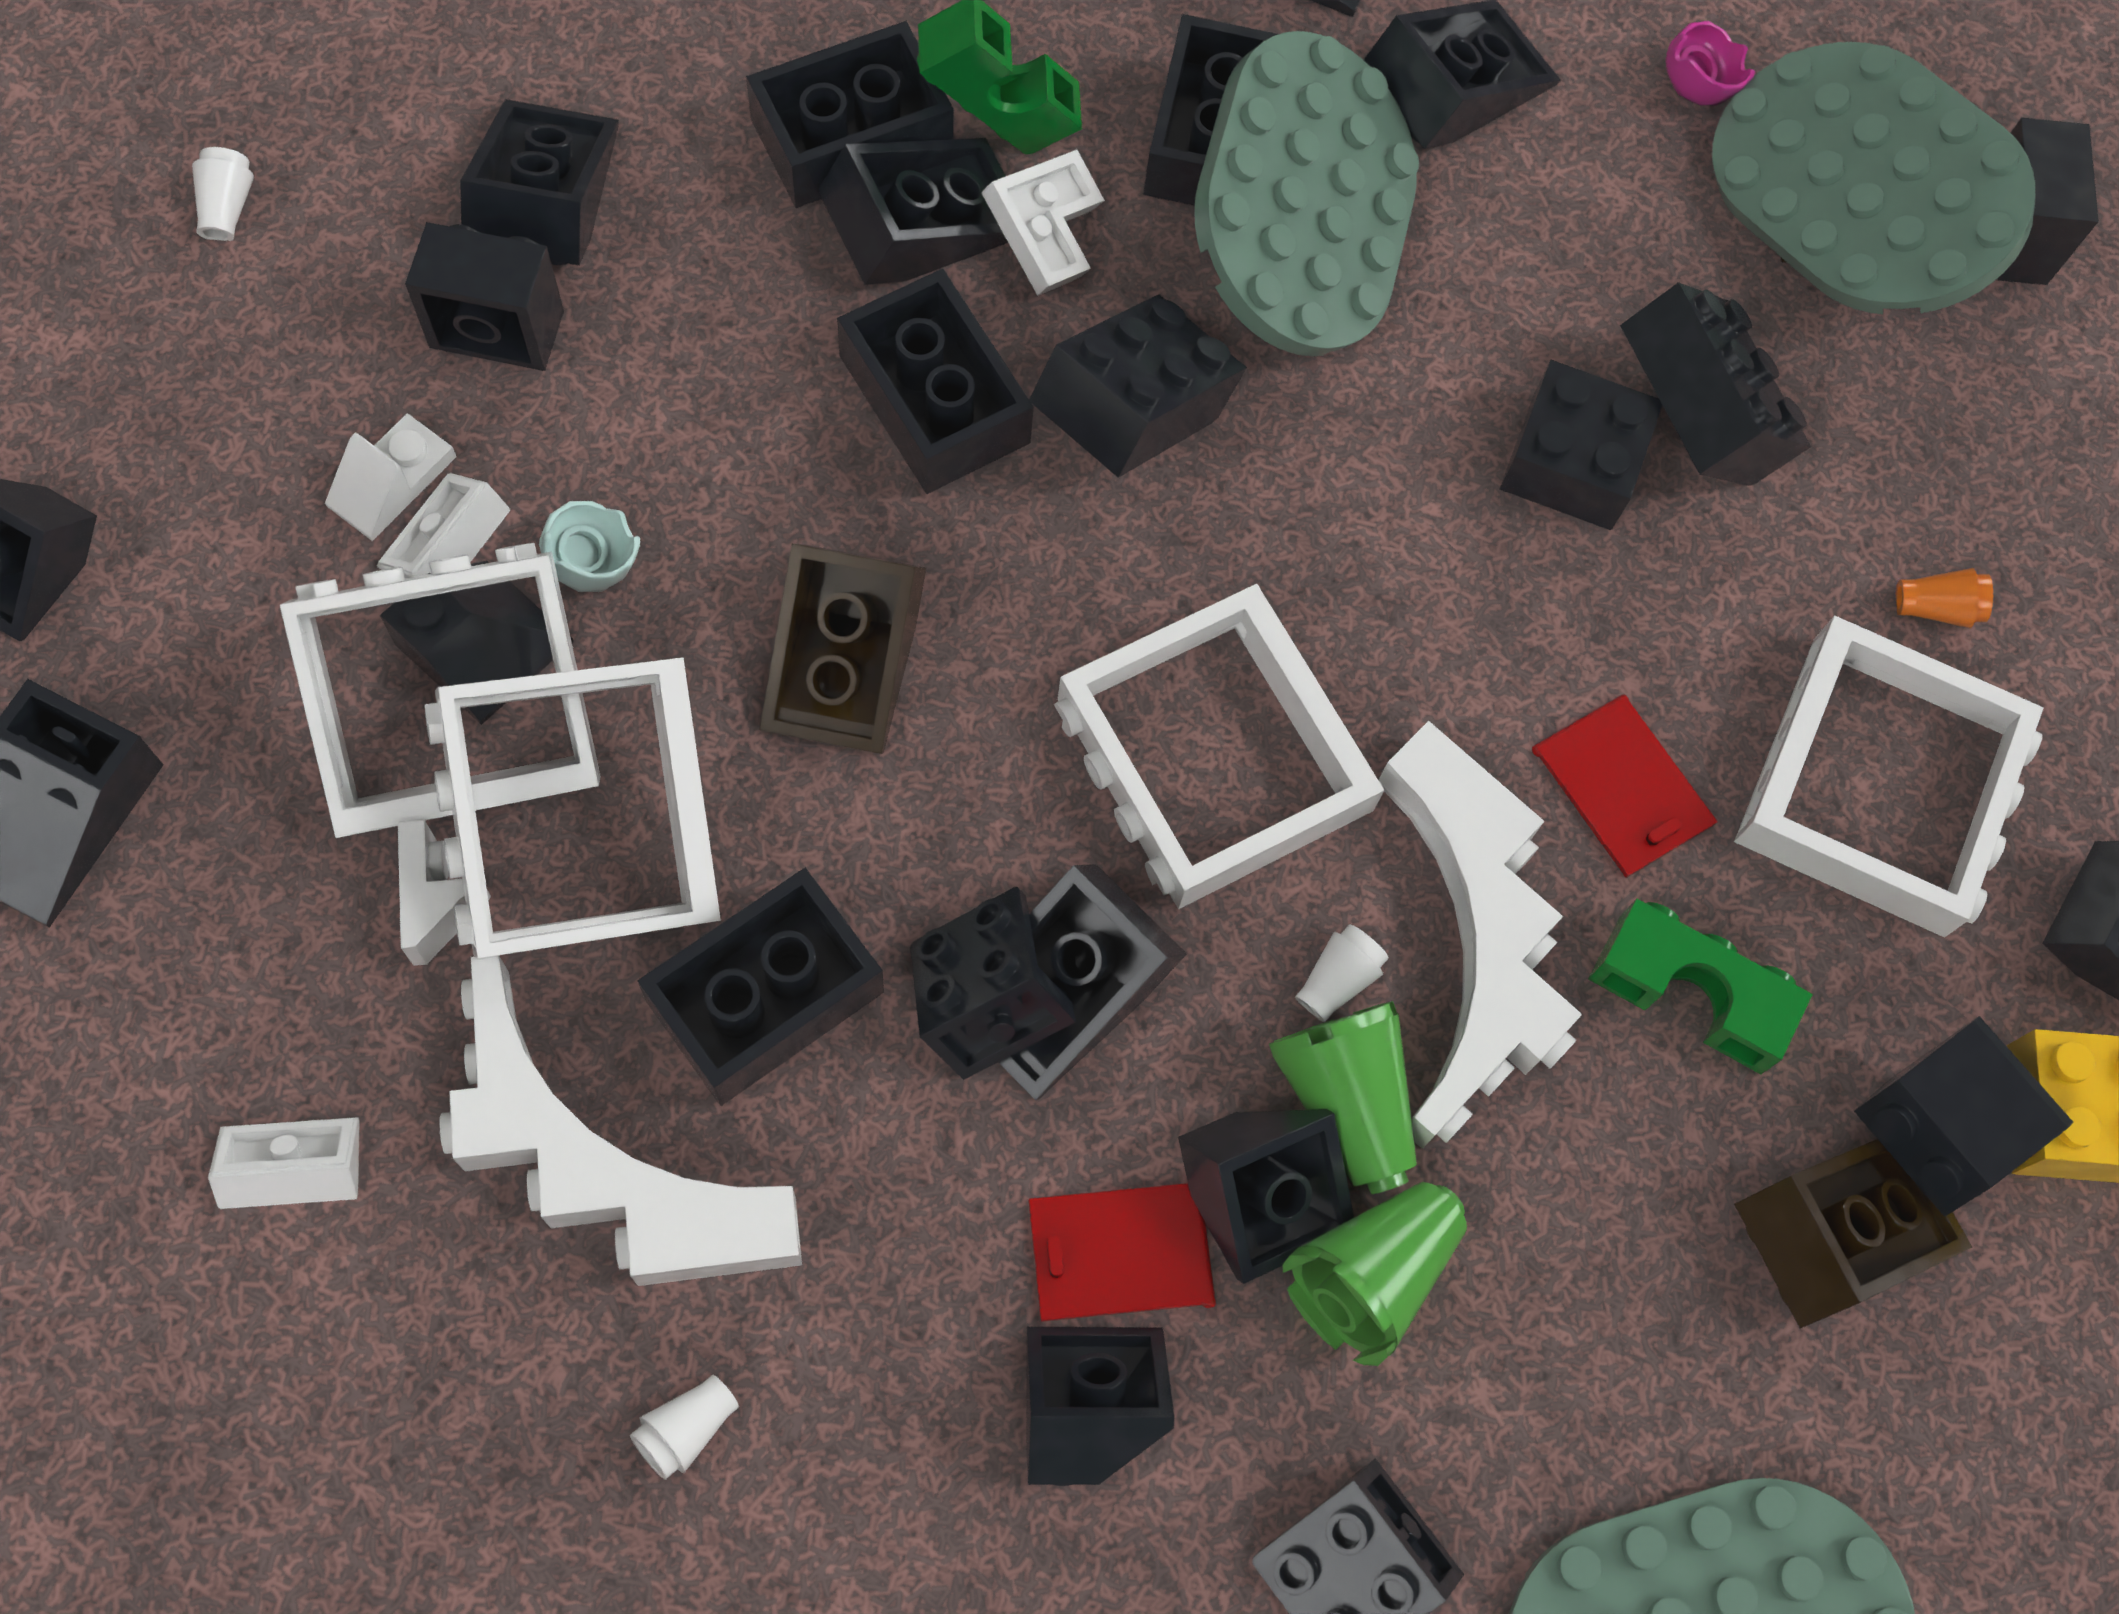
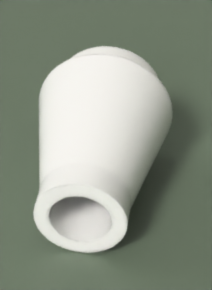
(220, 191)
(1342, 971)
(682, 1427)

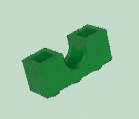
(970, 59)
(1751, 1003)

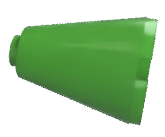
(1360, 1076)
(1377, 1270)

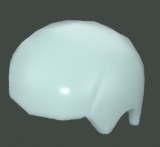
(589, 545)

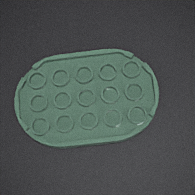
(1874, 178)
(1306, 193)
(1721, 1552)

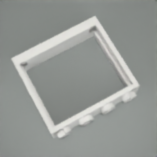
(1302, 699)
(682, 792)
(381, 811)
(1852, 871)

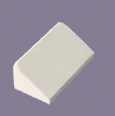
(449, 524)
(286, 1163)

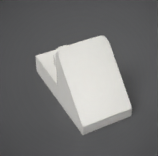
(385, 477)
(425, 902)

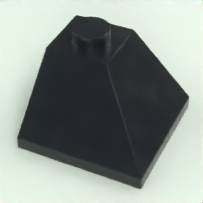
(40, 552)
(472, 636)
(1267, 1184)
(1093, 1400)

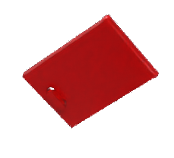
(1624, 785)
(1120, 1252)

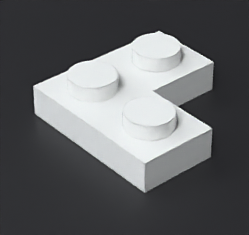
(1034, 214)

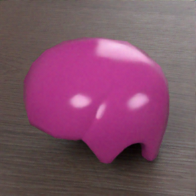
(1706, 64)

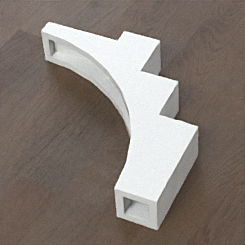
(1504, 926)
(673, 1223)

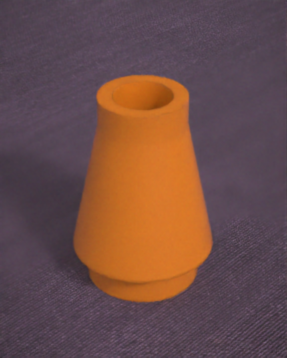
(1948, 597)

